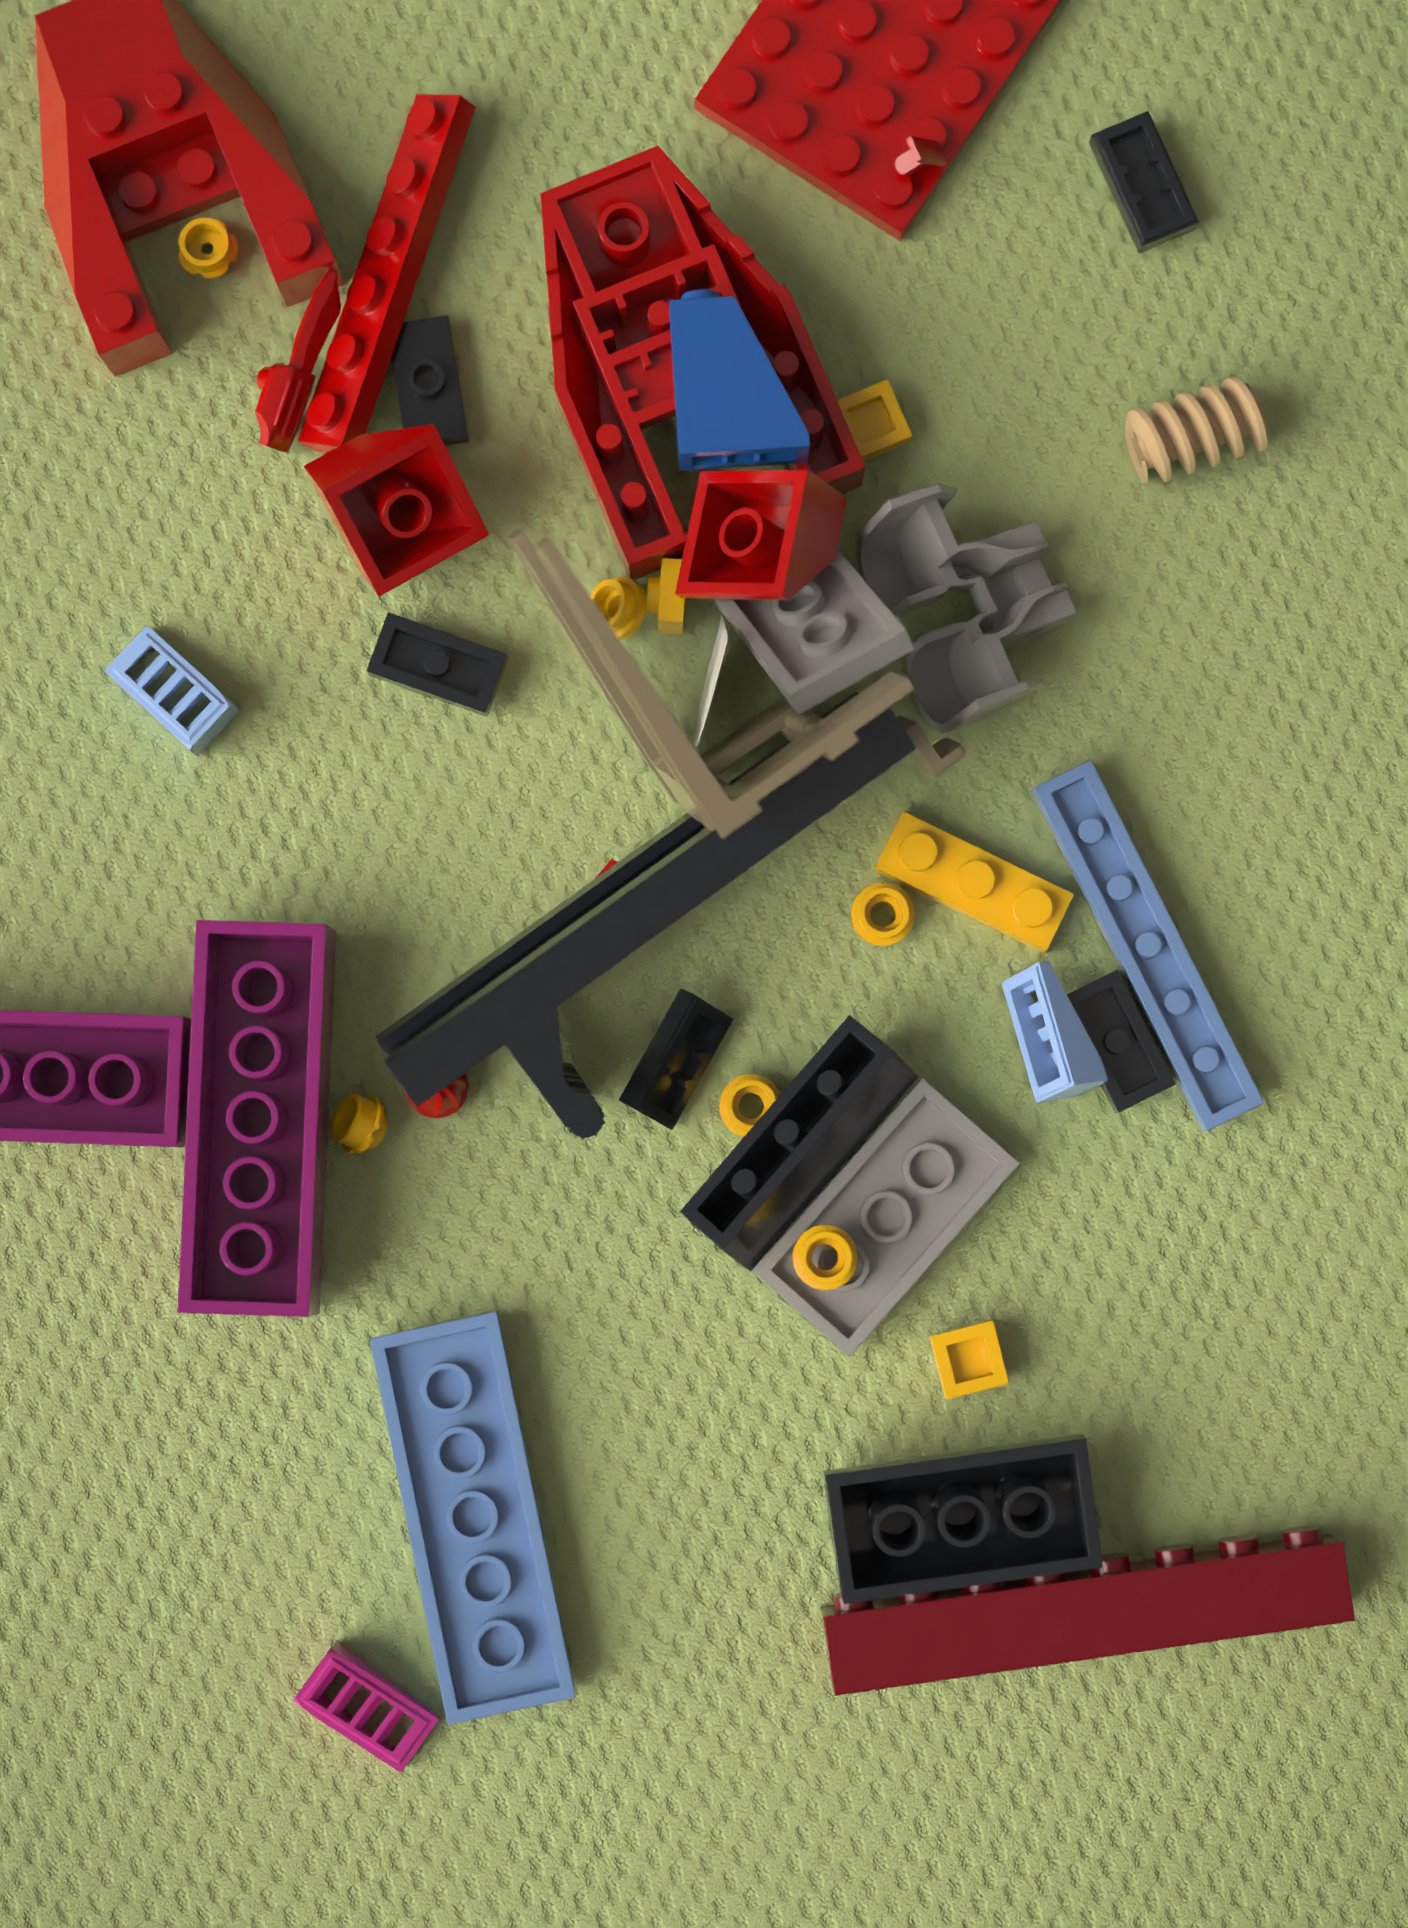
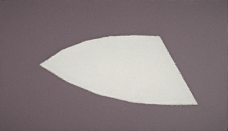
(711, 679)

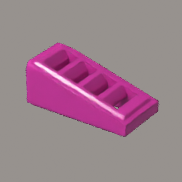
(333, 1713)

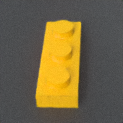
(973, 882)

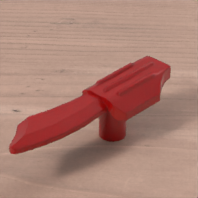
(289, 386)

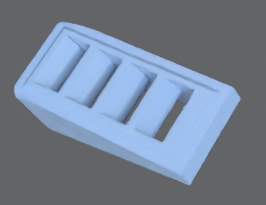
(206, 724)
(1055, 1048)

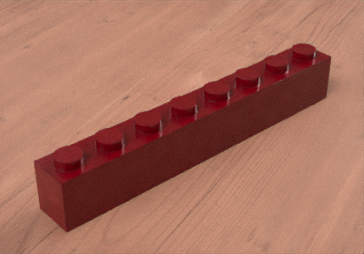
(1091, 1612)

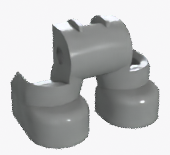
(914, 559)

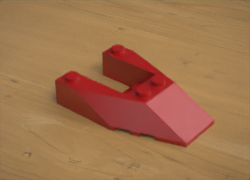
(143, 133)
(613, 261)

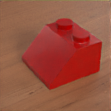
(397, 503)
(759, 534)

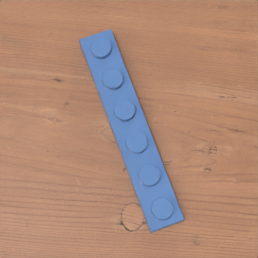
(1147, 946)

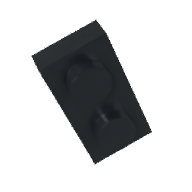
(437, 664)
(1121, 1041)

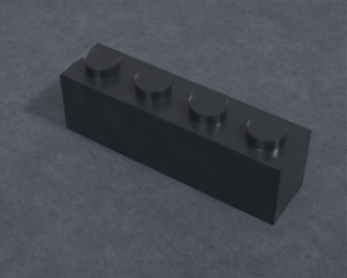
(799, 1143)

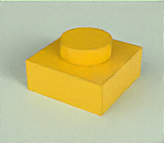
(875, 420)
(664, 601)
(968, 1359)

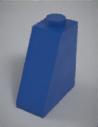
(727, 391)

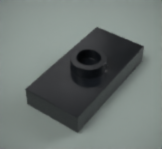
(1143, 182)
(429, 378)
(676, 1059)

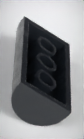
(963, 1518)

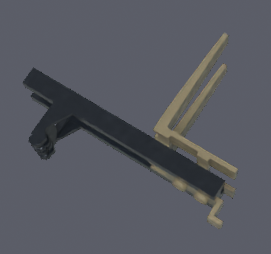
(726, 831)

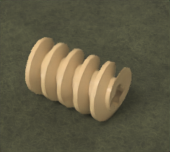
(1194, 428)

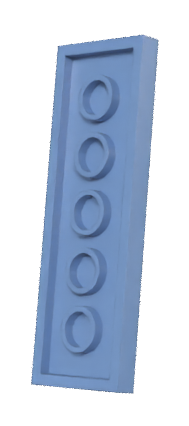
(473, 1518)

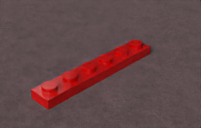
(387, 271)

